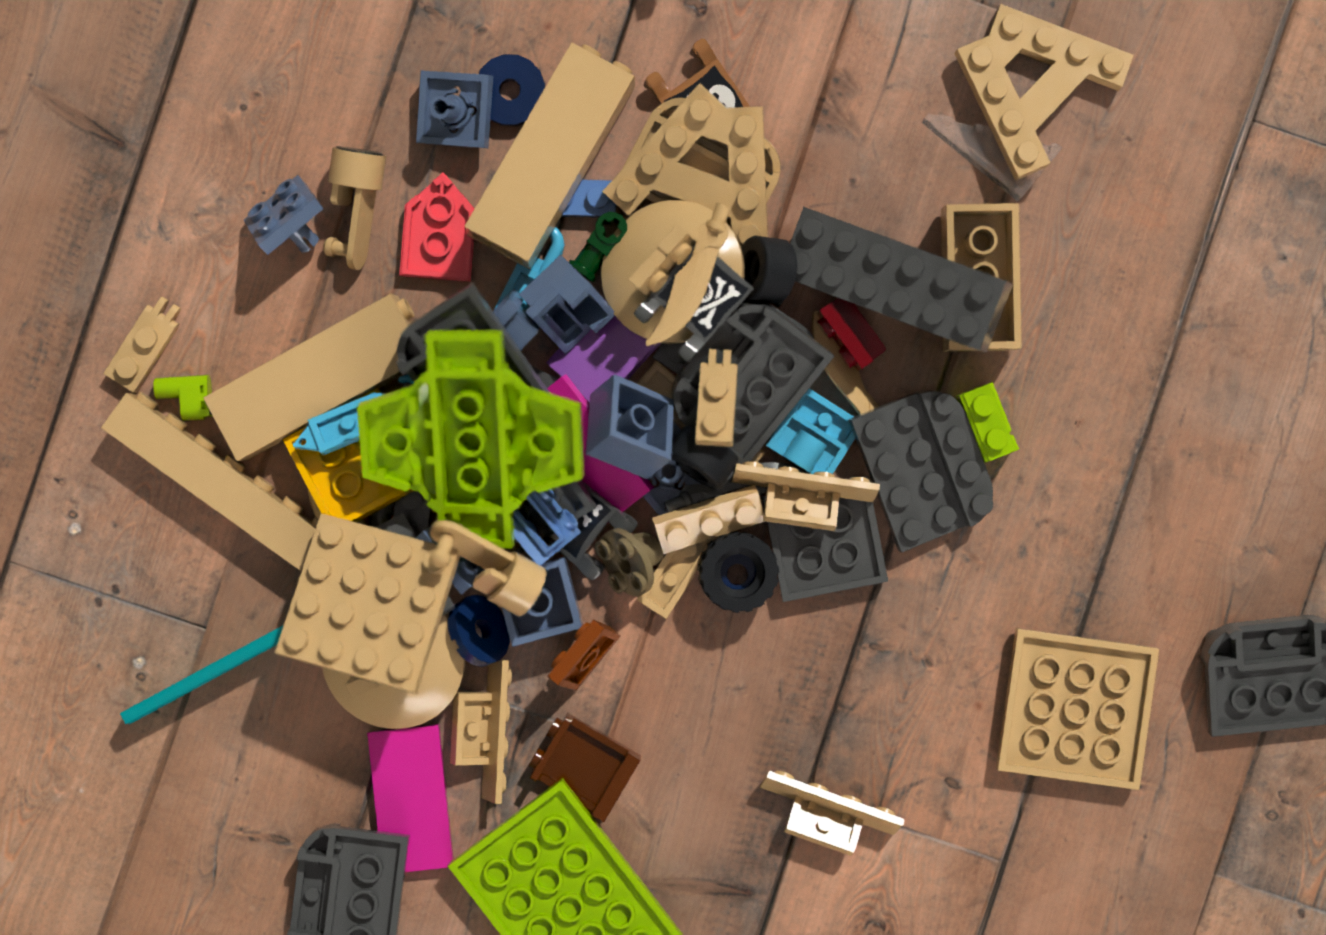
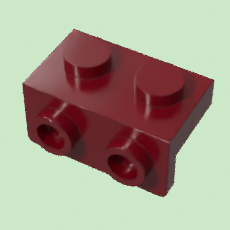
(851, 331)

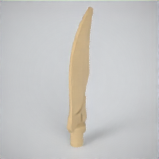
(693, 278)
(844, 378)

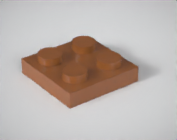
(578, 662)

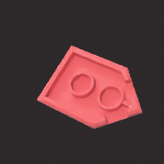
(435, 234)

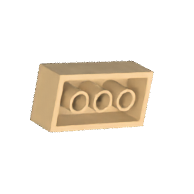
(987, 241)

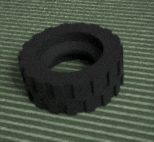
(757, 591)

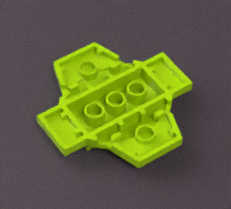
(471, 435)

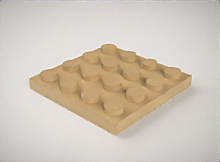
(367, 604)
(1077, 709)

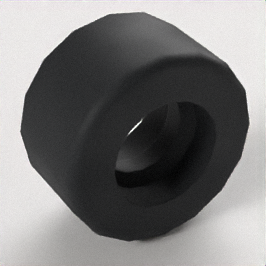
(769, 268)
(703, 463)

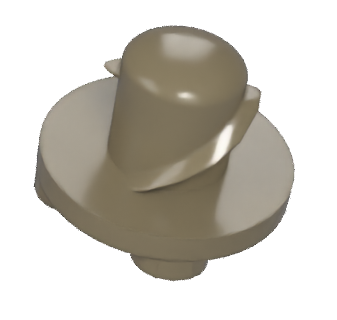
(629, 560)

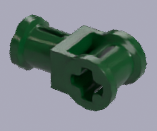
(598, 245)

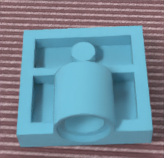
(813, 434)

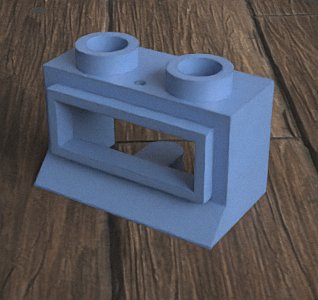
(559, 520)

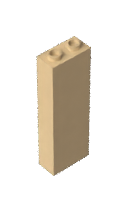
(551, 154)
(311, 378)

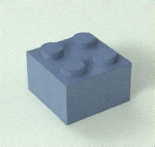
(630, 426)
(554, 610)

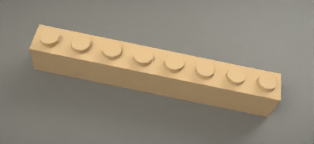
(211, 477)

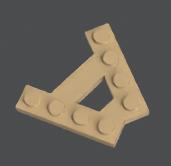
(1071, 61)
(658, 166)

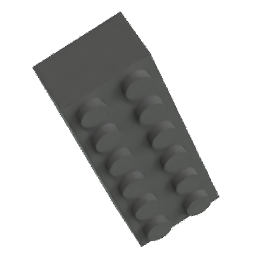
(898, 280)

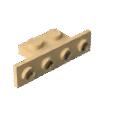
(803, 497)
(480, 730)
(826, 817)

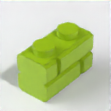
(988, 422)

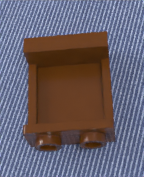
(587, 761)

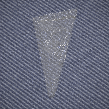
(981, 150)

